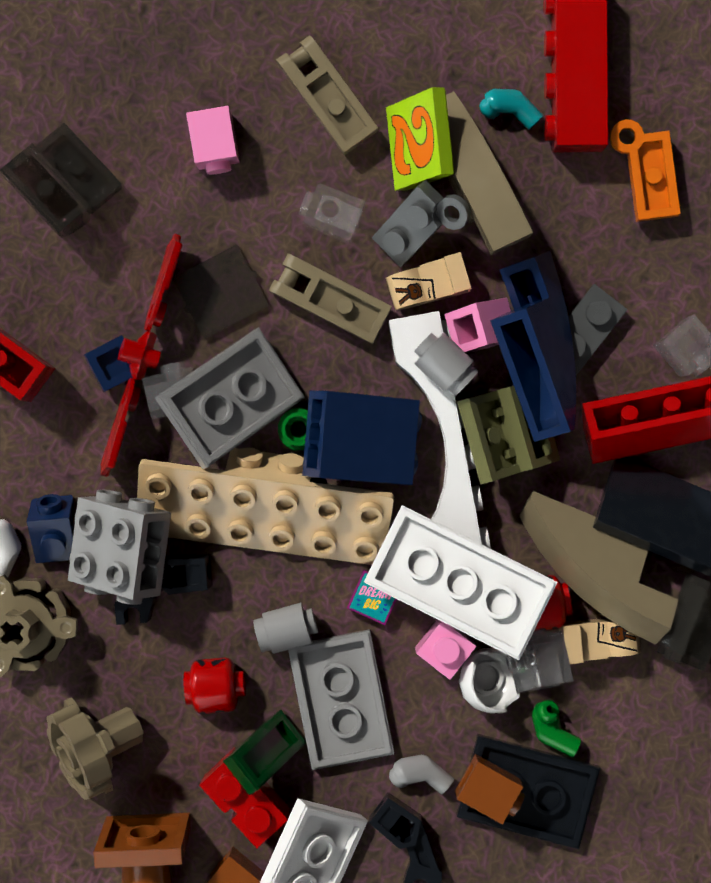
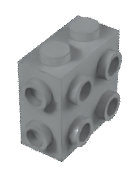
(119, 546)

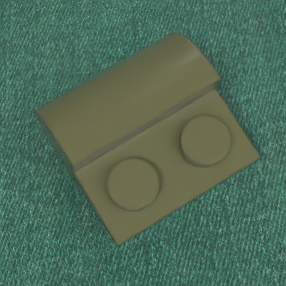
(502, 437)

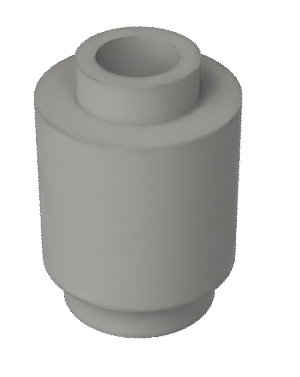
(445, 363)
(285, 628)

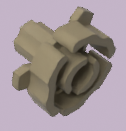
(37, 623)
(88, 746)

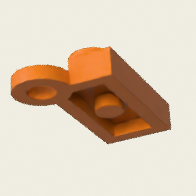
(650, 171)

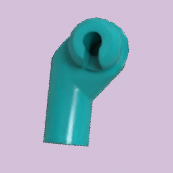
(510, 101)

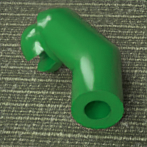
(549, 729)

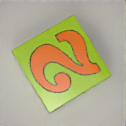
(420, 139)

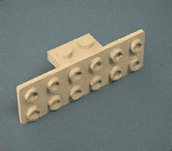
(268, 507)

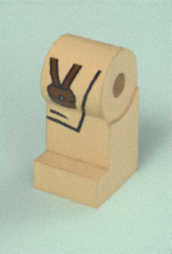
(429, 282)
(598, 640)

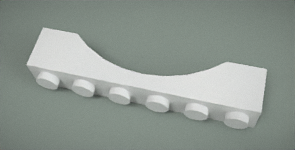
(458, 499)

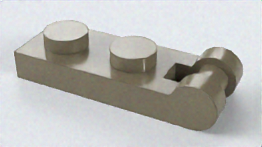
(328, 96)
(331, 299)

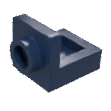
(51, 527)

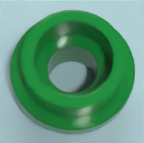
(284, 428)

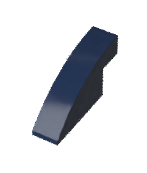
(539, 346)

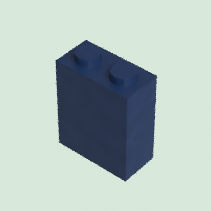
(361, 437)

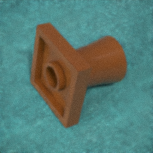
(143, 845)

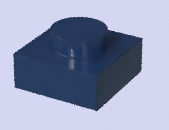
(106, 366)

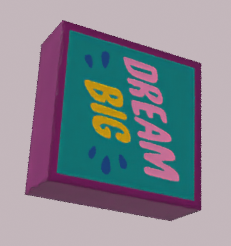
(371, 601)

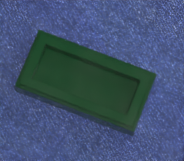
(264, 752)

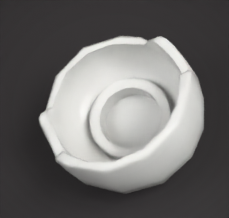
(487, 681)

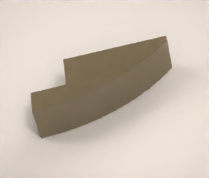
(483, 183)
(598, 567)

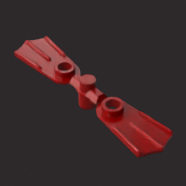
(141, 355)

